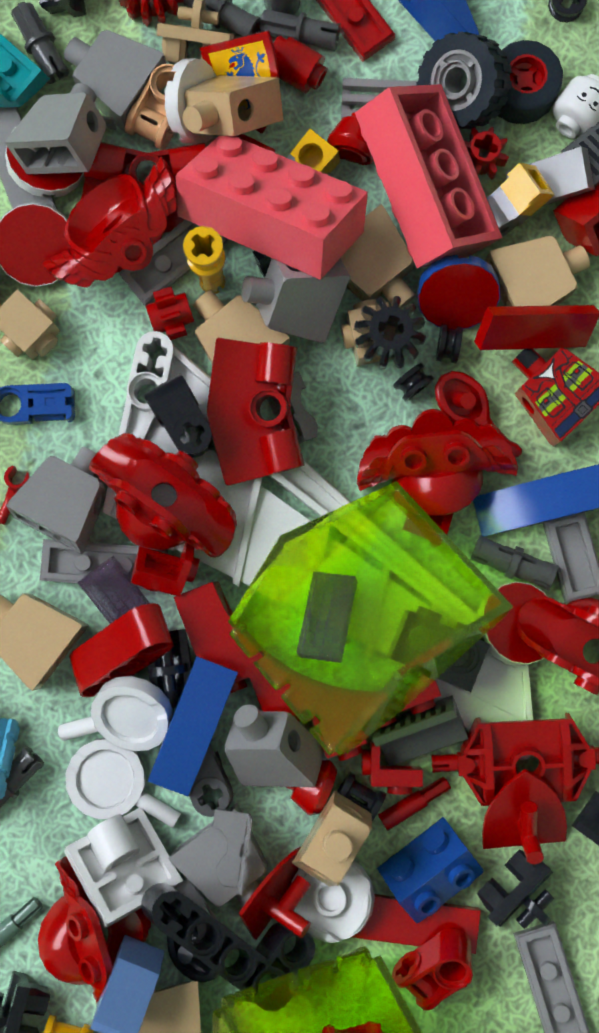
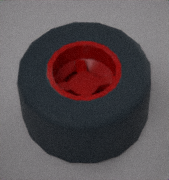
(533, 68)

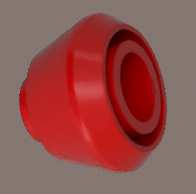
(349, 141)
(313, 799)

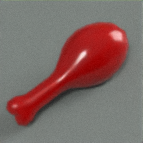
(465, 398)

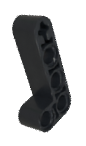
(219, 940)

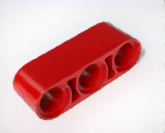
(121, 648)

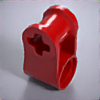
(437, 969)

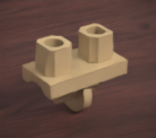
(177, 37)

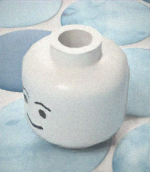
(577, 106)

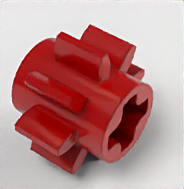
(490, 142)
(170, 313)

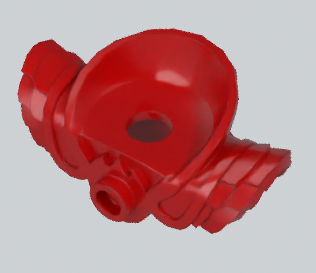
(115, 227)
(437, 460)
(196, 517)
(560, 634)
(73, 939)

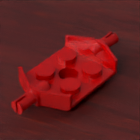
(493, 749)

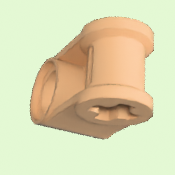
(148, 113)

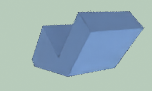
(128, 988)

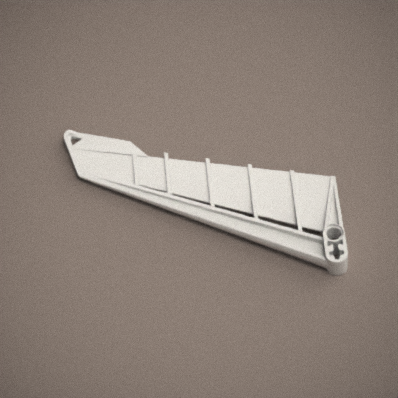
(500, 689)

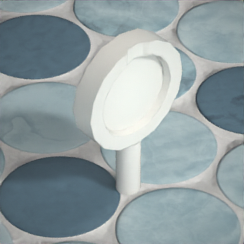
(125, 713)
(110, 782)

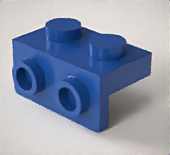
(430, 870)

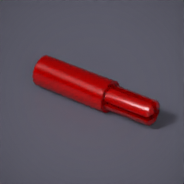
(413, 803)

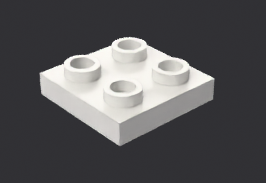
(120, 863)

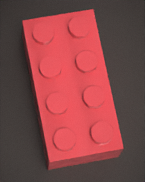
(427, 173)
(271, 204)

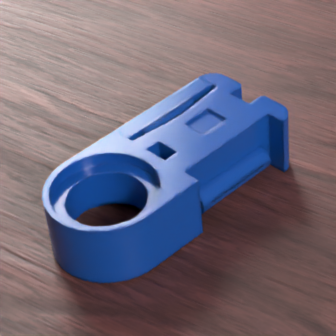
(40, 402)

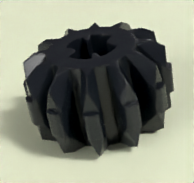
(378, 321)

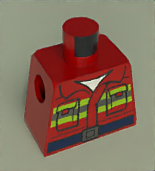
(557, 391)

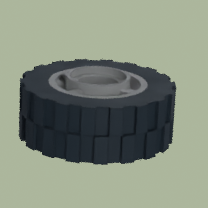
(486, 76)

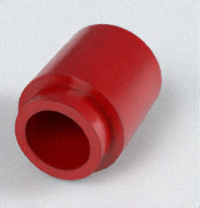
(299, 64)

